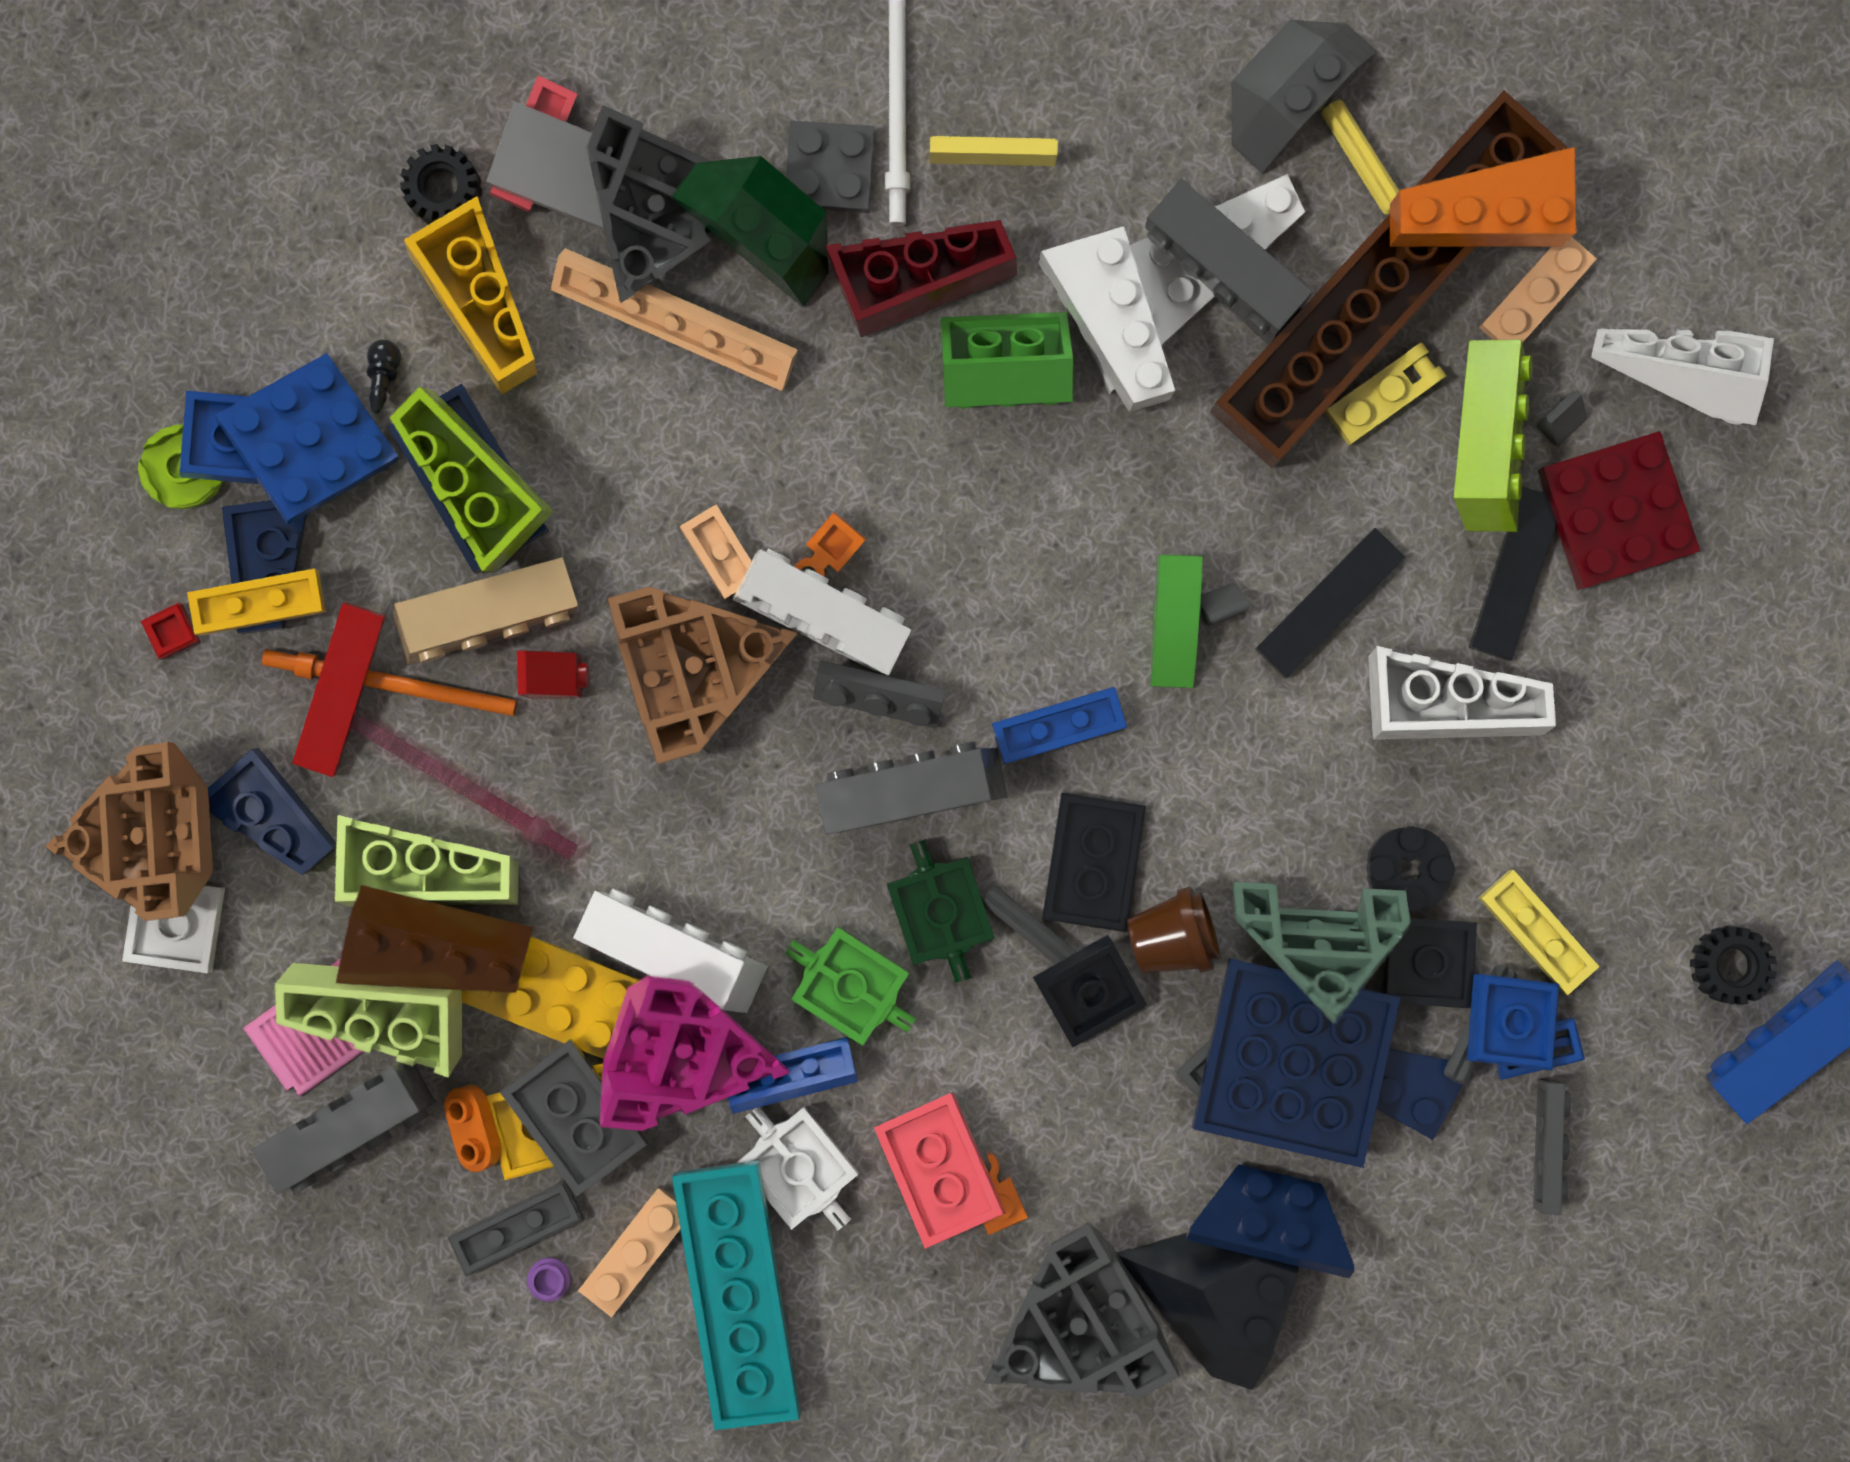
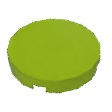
(157, 478)

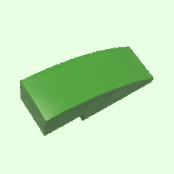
(1176, 620)

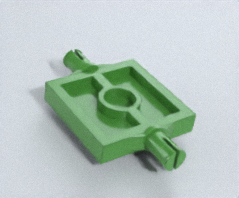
(850, 986)

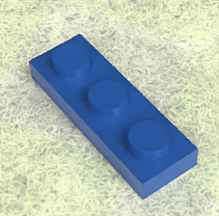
(1059, 725)
(810, 1072)

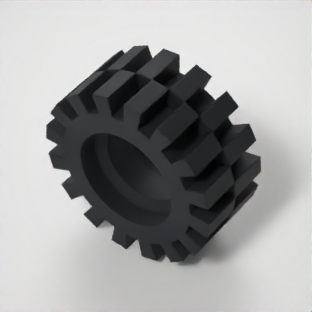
(427, 165)
(1757, 959)

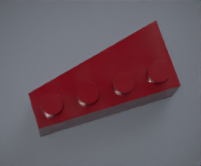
(919, 271)

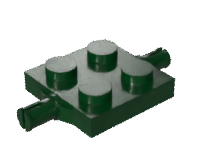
(940, 911)

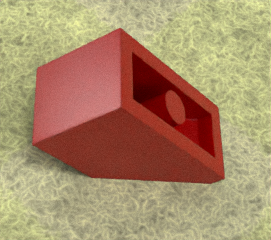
(551, 675)

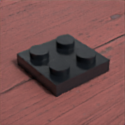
(1433, 964)
(1090, 991)

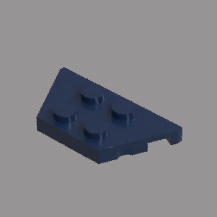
(1274, 1220)

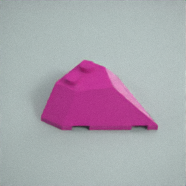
(675, 1055)

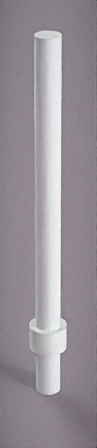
(897, 179)

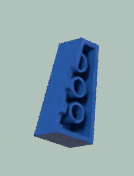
(1787, 1047)

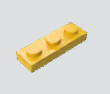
(256, 602)

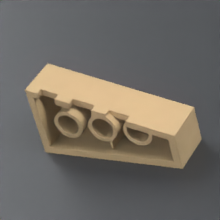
(484, 610)

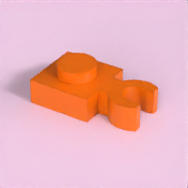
(832, 544)
(1009, 1197)

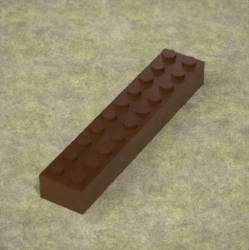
(1364, 301)

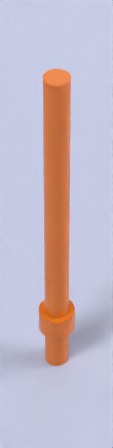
(308, 666)

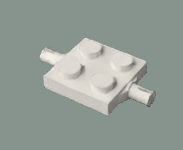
(800, 1167)

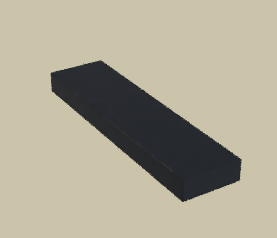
(1515, 578)
(1330, 603)

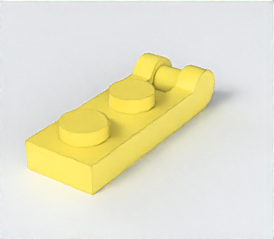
(1383, 394)

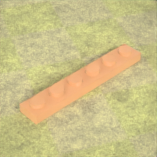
(675, 321)

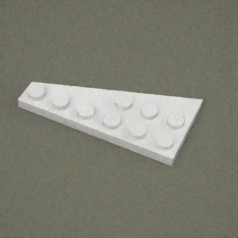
(1177, 296)

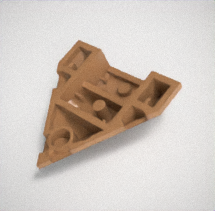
(688, 665)
(145, 833)

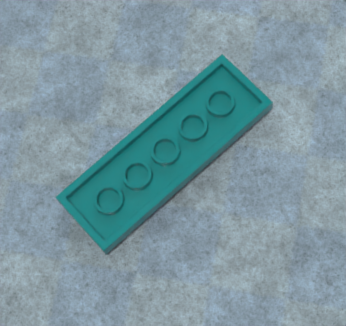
(736, 1295)

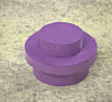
(548, 1279)

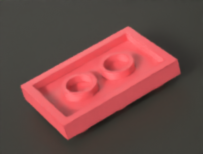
(939, 1170)

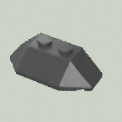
(1292, 85)

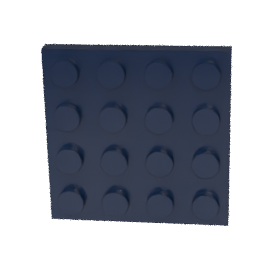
(1288, 1072)

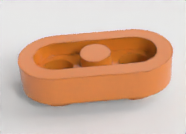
(472, 1128)

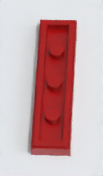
(339, 689)

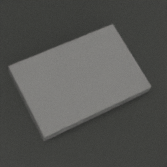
(546, 164)

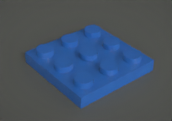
(307, 438)

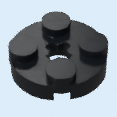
(1410, 844)

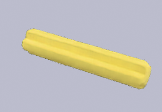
(1360, 154)

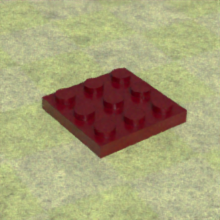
(1619, 510)

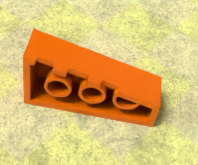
(1493, 207)

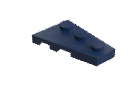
(261, 546)
(1417, 1091)

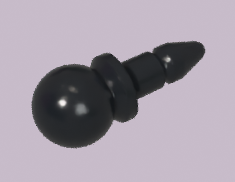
(383, 360)

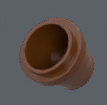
(1175, 935)

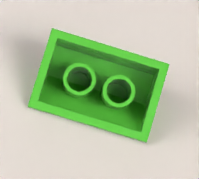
(1007, 359)

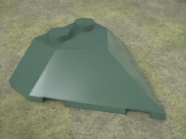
(1324, 949)

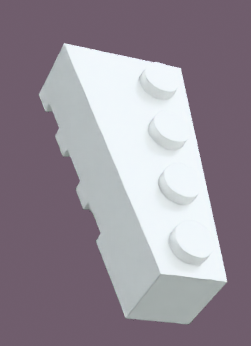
(1108, 303)
(821, 612)
(1446, 700)
(670, 951)

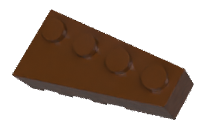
(429, 945)

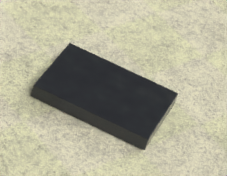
(1093, 862)

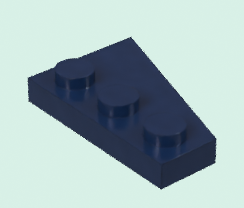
(267, 810)

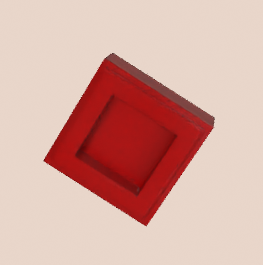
(170, 631)

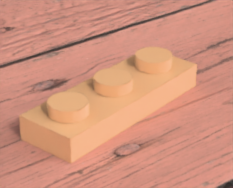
(1538, 292)
(633, 1253)

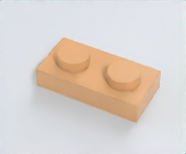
(717, 550)

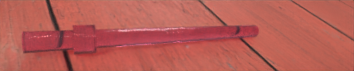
(534, 829)

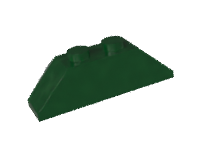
(761, 220)

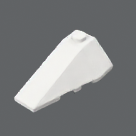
(1713, 376)

